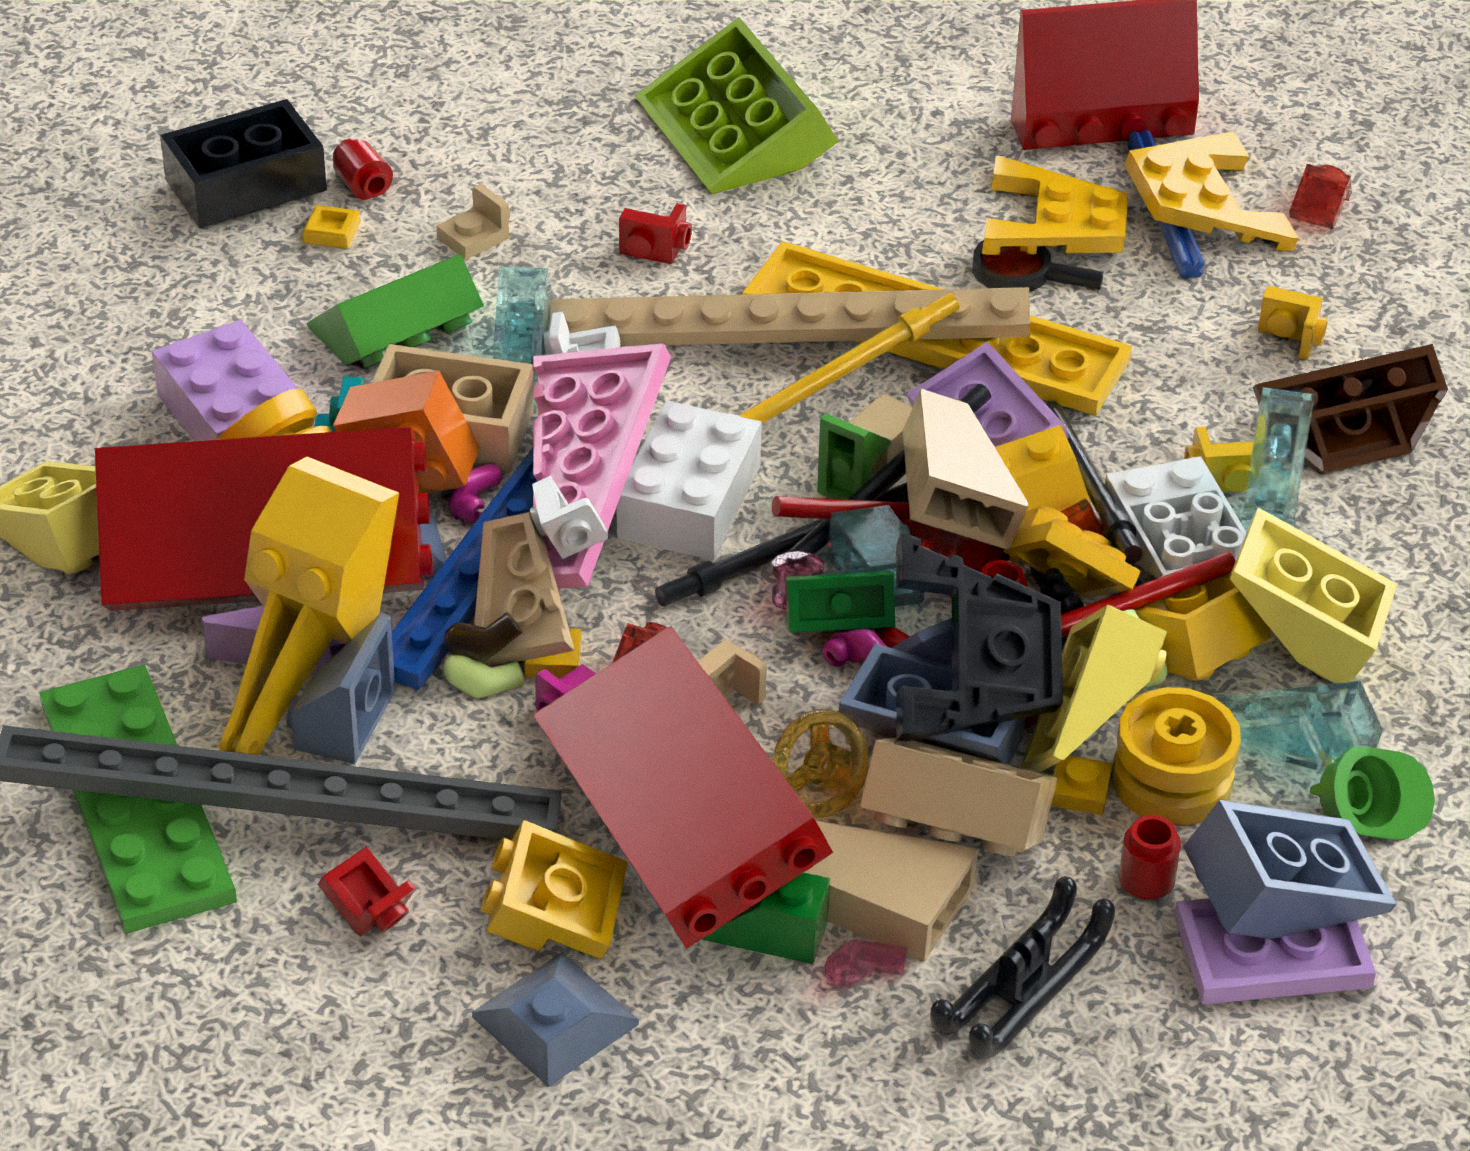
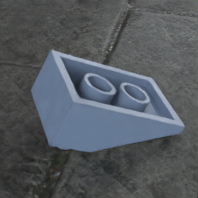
(1284, 870)

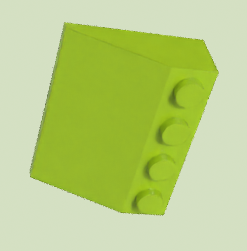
(736, 112)

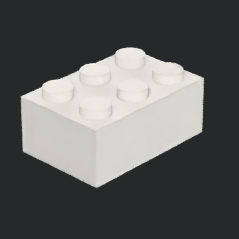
(689, 480)

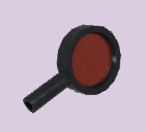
(1022, 270)

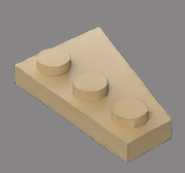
(520, 581)

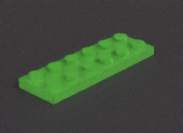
(151, 851)

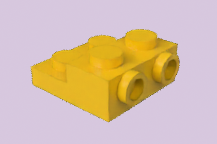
(1082, 557)
(553, 891)

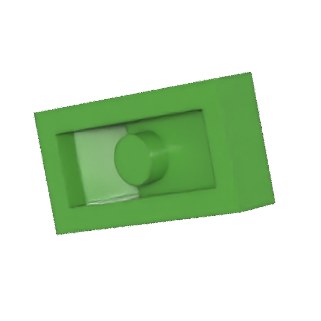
(846, 457)

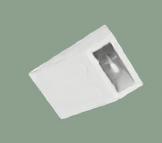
(1176, 514)

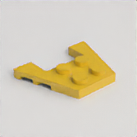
(1187, 191)
(1067, 212)

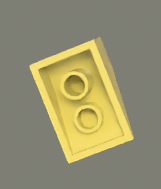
(52, 515)
(1312, 597)
(1102, 668)

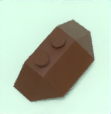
(1367, 407)

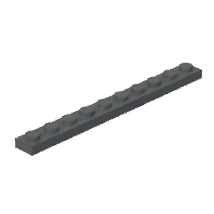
(273, 784)

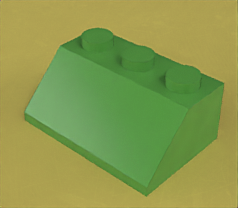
(399, 313)

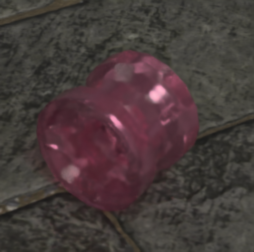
(791, 565)

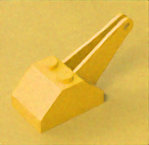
(321, 577)

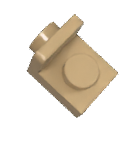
(478, 227)

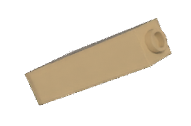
(957, 473)
(895, 885)

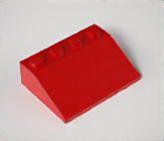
(1105, 72)

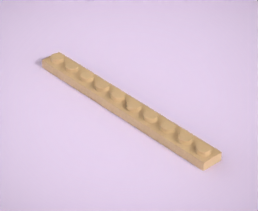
(794, 316)

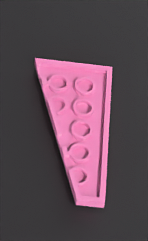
(590, 430)

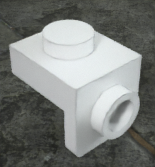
(562, 341)
(567, 525)

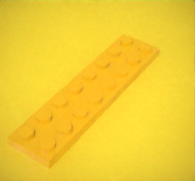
(1054, 361)

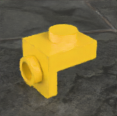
(1225, 461)

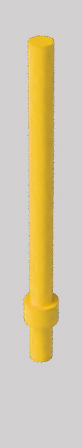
(910, 326)

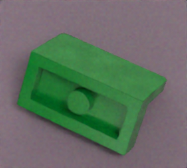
(840, 602)

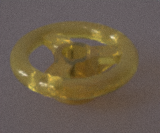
(844, 768)

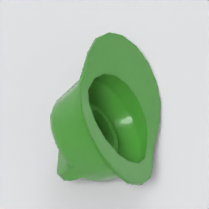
(1381, 788)

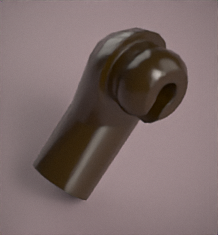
(481, 642)

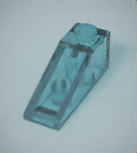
(522, 314)
(1277, 454)
(1305, 723)

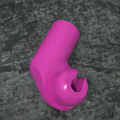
(465, 500)
(850, 645)

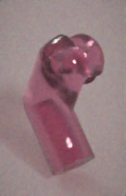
(861, 958)

